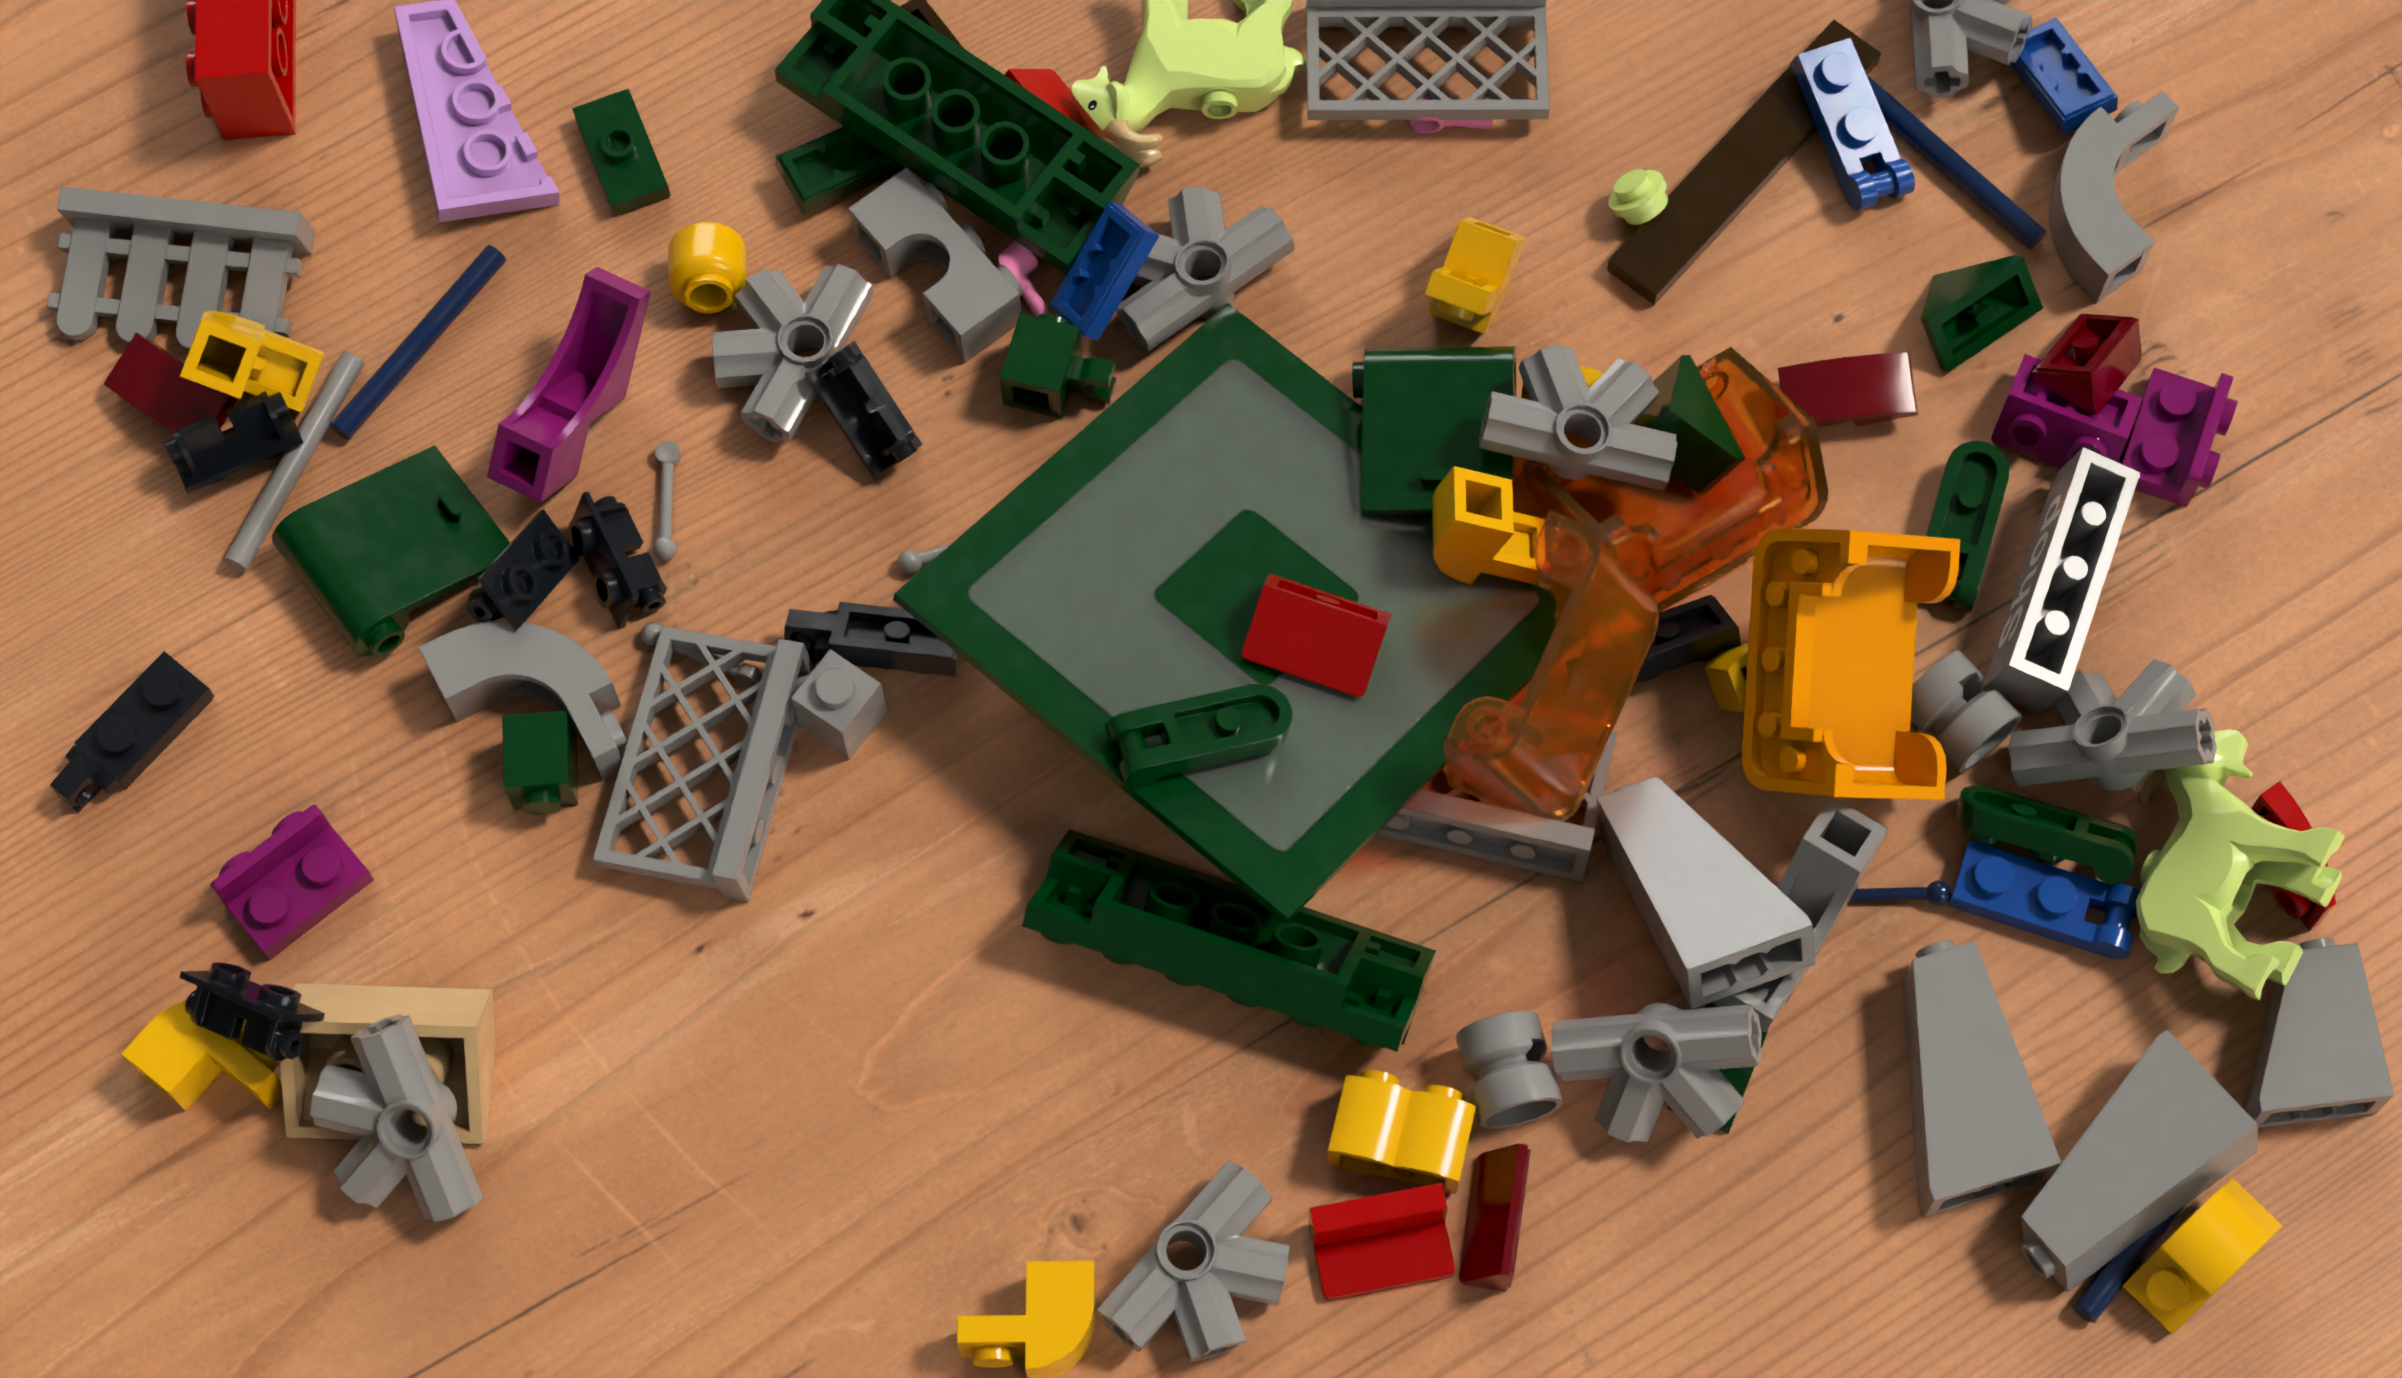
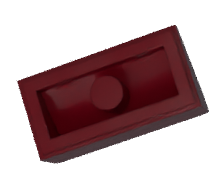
(2091, 360)
(1495, 1217)

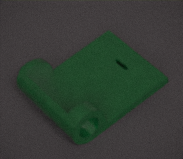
(1424, 419)
(389, 547)

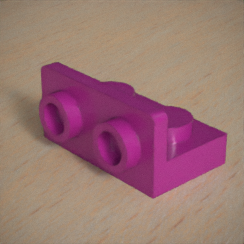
(2054, 429)
(2176, 434)
(290, 880)

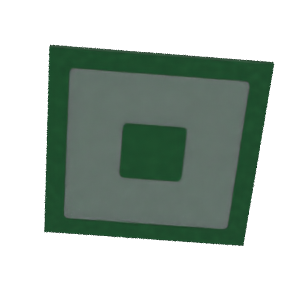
(1137, 575)

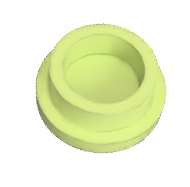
(1639, 196)

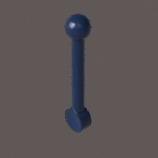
(1936, 893)

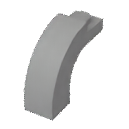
(2086, 220)
(498, 664)
(1820, 883)

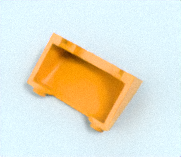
(1838, 663)

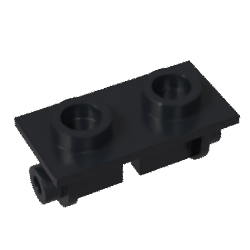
(863, 409)
(259, 433)
(602, 536)
(523, 573)
(272, 1011)

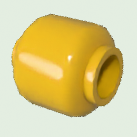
(707, 266)

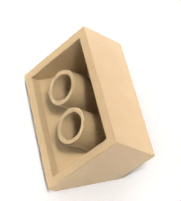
(450, 1024)

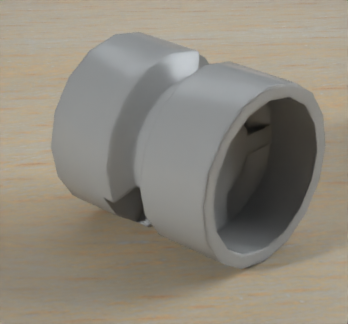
(1961, 712)
(1511, 1078)

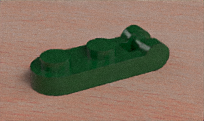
(1969, 510)
(1199, 731)
(2048, 831)

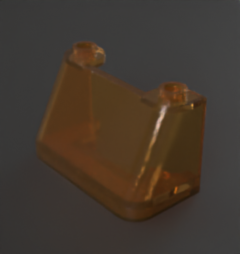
(1689, 539)
(1549, 747)

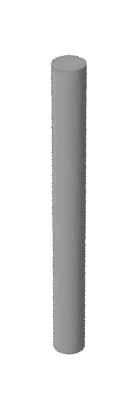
(293, 462)

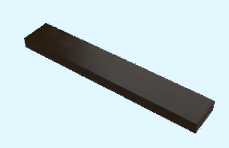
(1725, 180)

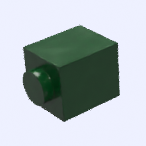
(540, 761)

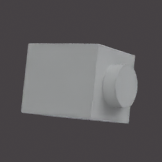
(839, 704)

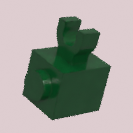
(1048, 364)

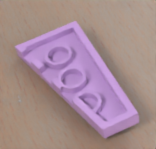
(465, 120)

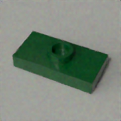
(621, 152)
(832, 168)

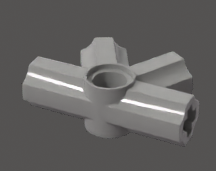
(1951, 27)
(1199, 248)
(780, 331)
(1600, 415)
(2117, 737)
(1646, 1077)
(391, 1141)
(1201, 1296)

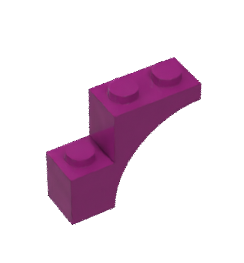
(590, 373)

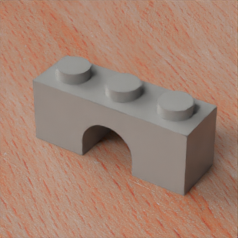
(910, 225)

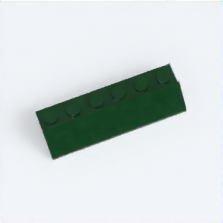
(958, 124)
(1228, 942)

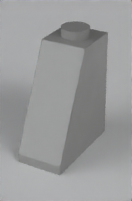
(2320, 1043)

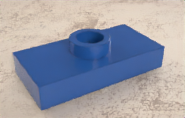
(2062, 77)
(1104, 270)

